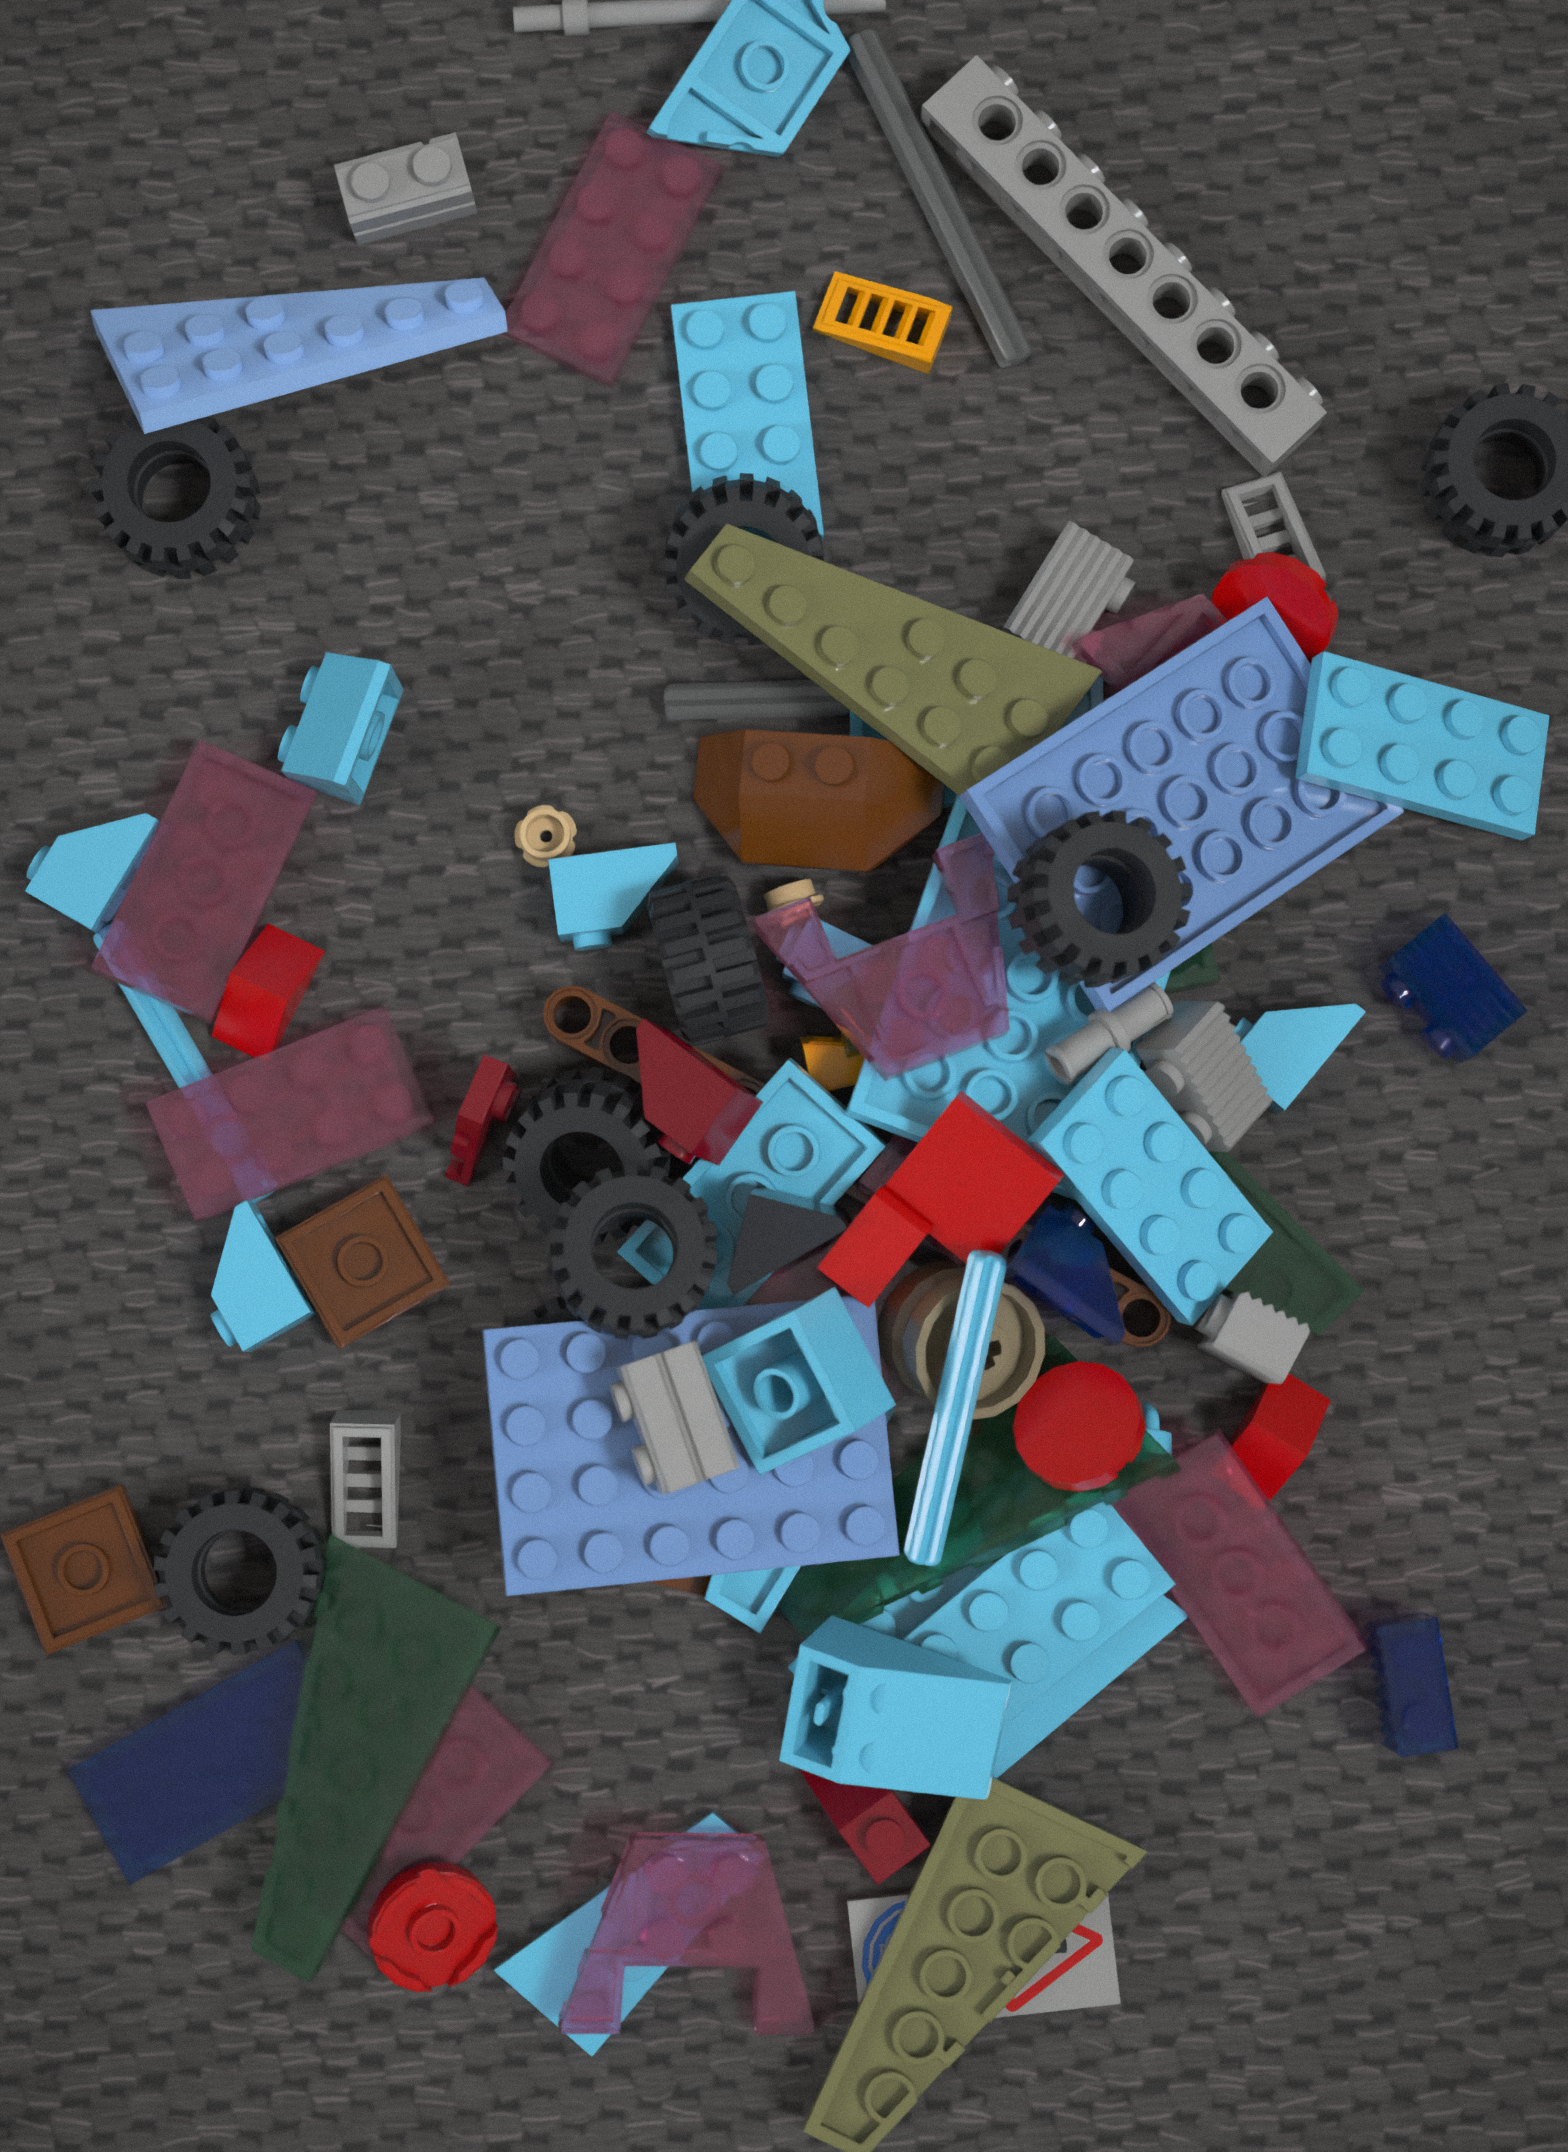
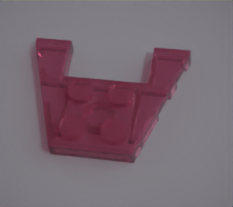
(916, 992)
(691, 1905)

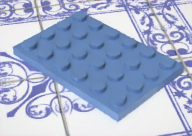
(1208, 761)
(577, 1504)

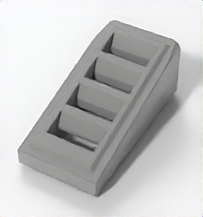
(1244, 526)
(373, 1424)

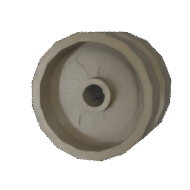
(919, 1327)

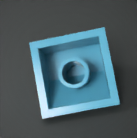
(342, 725)
(798, 1381)

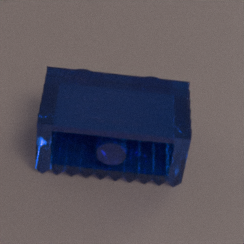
(1450, 990)
(1412, 1685)

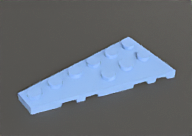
(239, 351)

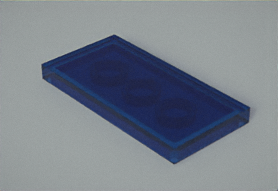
(196, 1766)

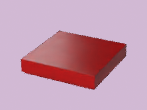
(972, 1180)

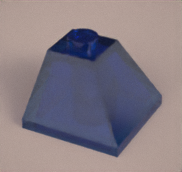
(1069, 1272)

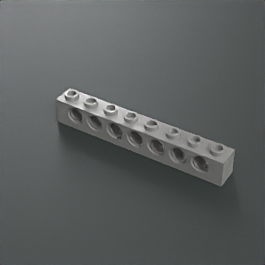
(990, 95)

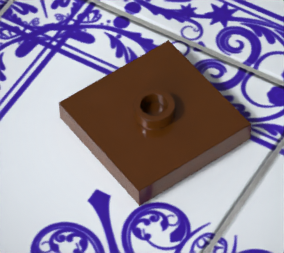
(362, 1262)
(84, 1569)

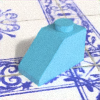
(91, 869)
(606, 891)
(1294, 1045)
(255, 1285)

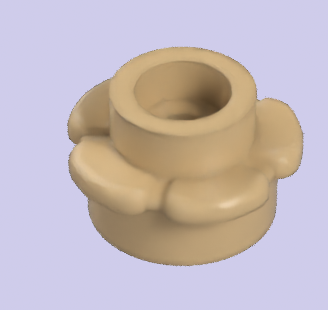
(543, 819)
(792, 893)

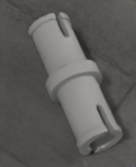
(1106, 1030)

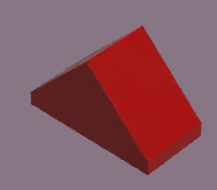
(265, 991)
(874, 1247)
(1279, 1431)

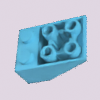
(892, 1714)

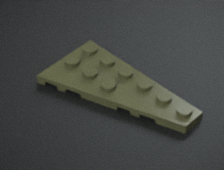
(916, 673)
(977, 1925)

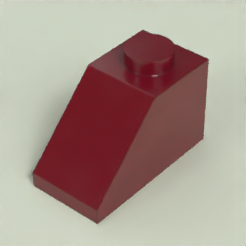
(690, 1097)
(871, 1823)

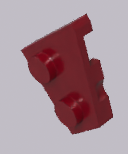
(489, 1099)

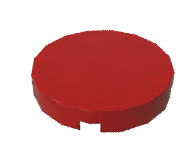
(1292, 589)
(1079, 1426)
(432, 1926)

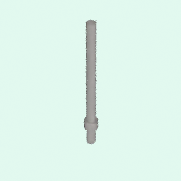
(579, 16)

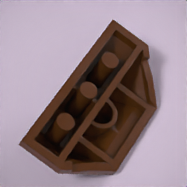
(814, 798)

